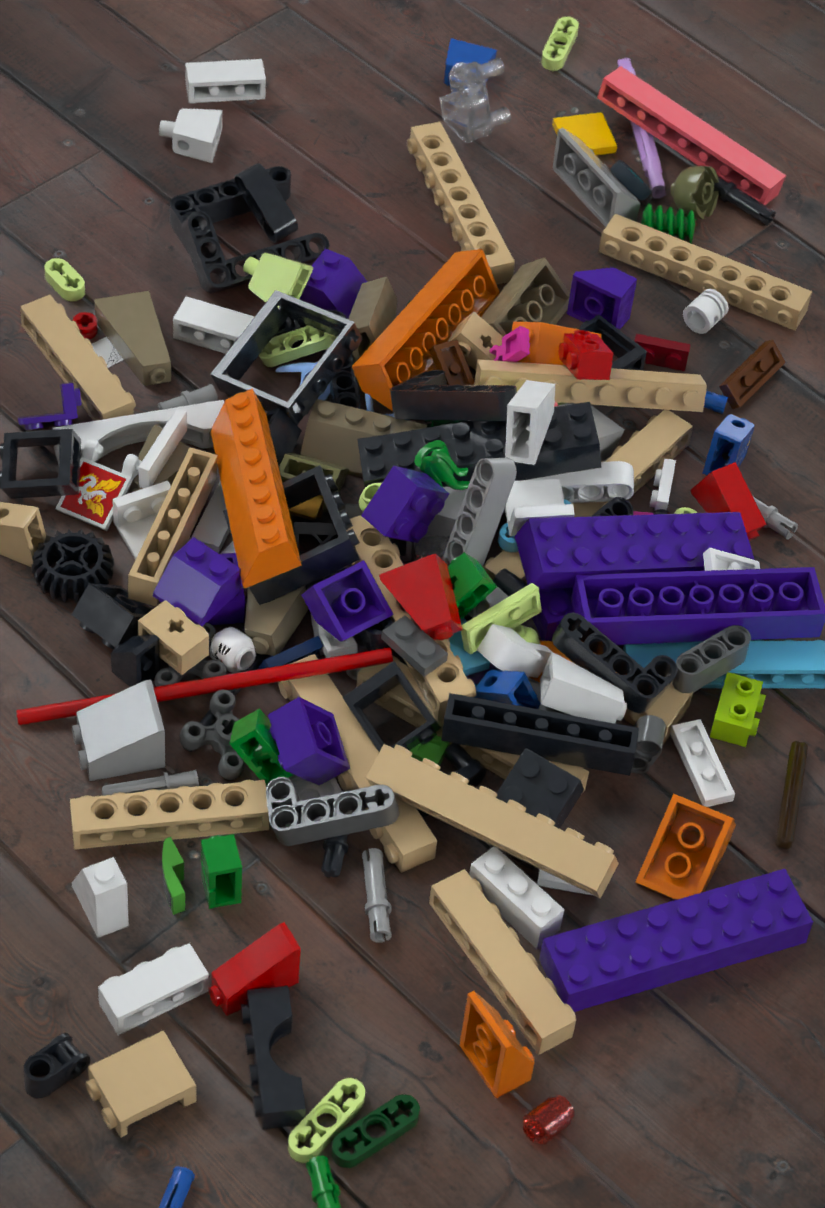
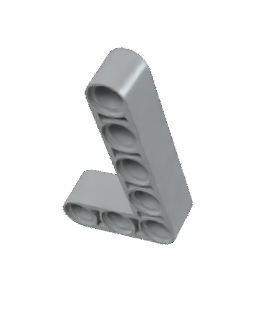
(480, 518)

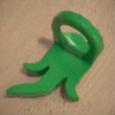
(440, 465)

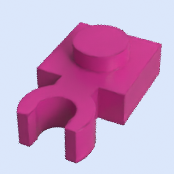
(514, 346)

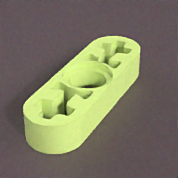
(561, 51)
(281, 355)
(325, 1135)

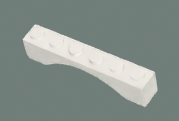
(135, 428)

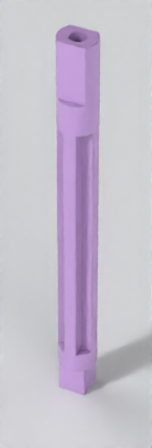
(647, 149)

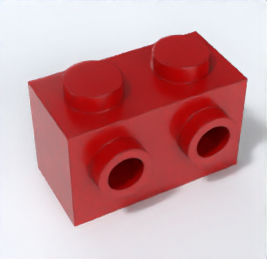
(586, 356)

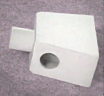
(194, 133)

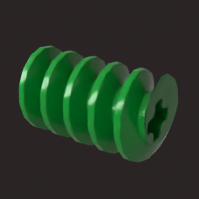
(669, 222)

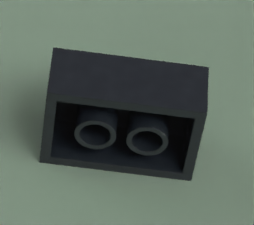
(541, 790)

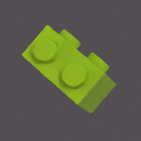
(737, 708)

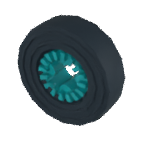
(631, 180)

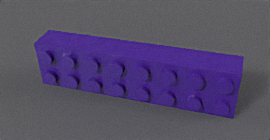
(572, 546)
(701, 604)
(675, 940)

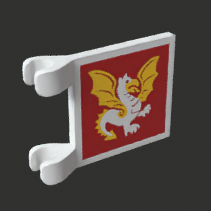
(98, 487)

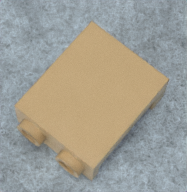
(140, 1082)

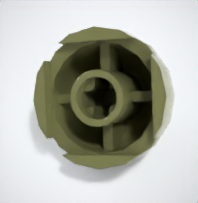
(695, 191)

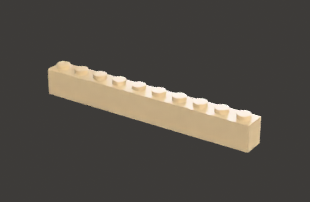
(646, 449)

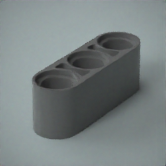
(711, 659)

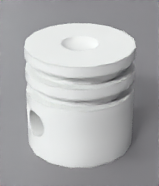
(705, 311)

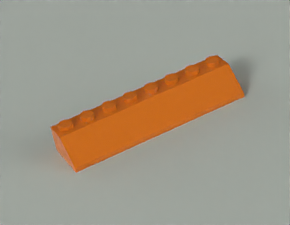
(428, 320)
(253, 490)

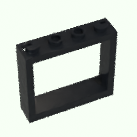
(259, 334)
(322, 559)

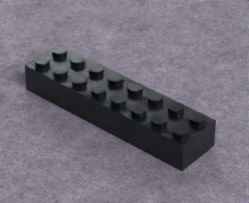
(568, 446)

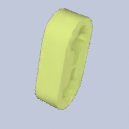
(69, 277)

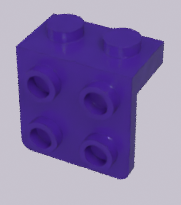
(70, 399)

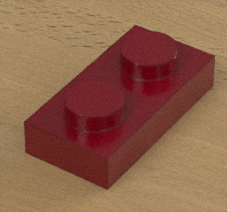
(664, 352)

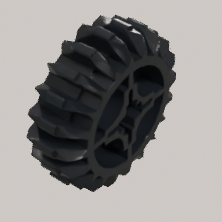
(73, 559)

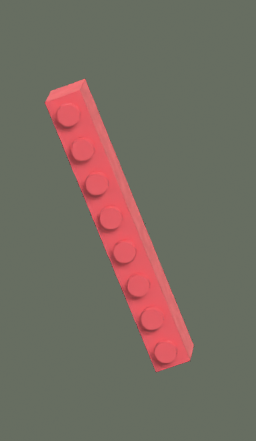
(690, 135)

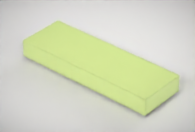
(507, 613)

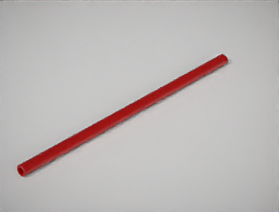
(223, 682)

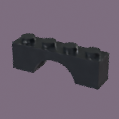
(280, 1094)

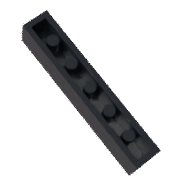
(546, 733)

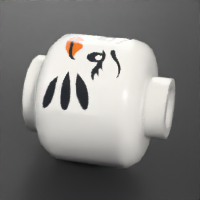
(233, 649)

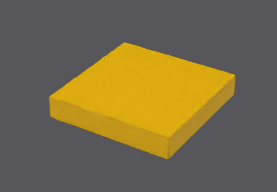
(590, 129)

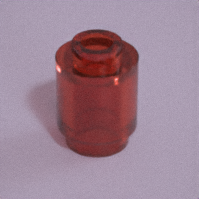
(548, 1119)

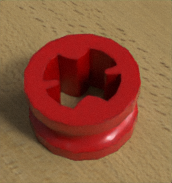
(89, 319)

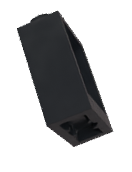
(630, 354)
(69, 464)
(377, 687)

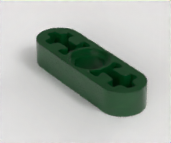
(383, 1117)

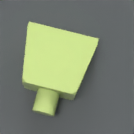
(277, 274)

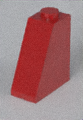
(727, 492)
(426, 595)
(263, 964)

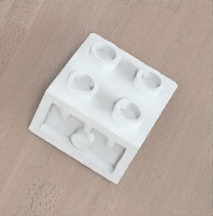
(535, 500)
(136, 513)

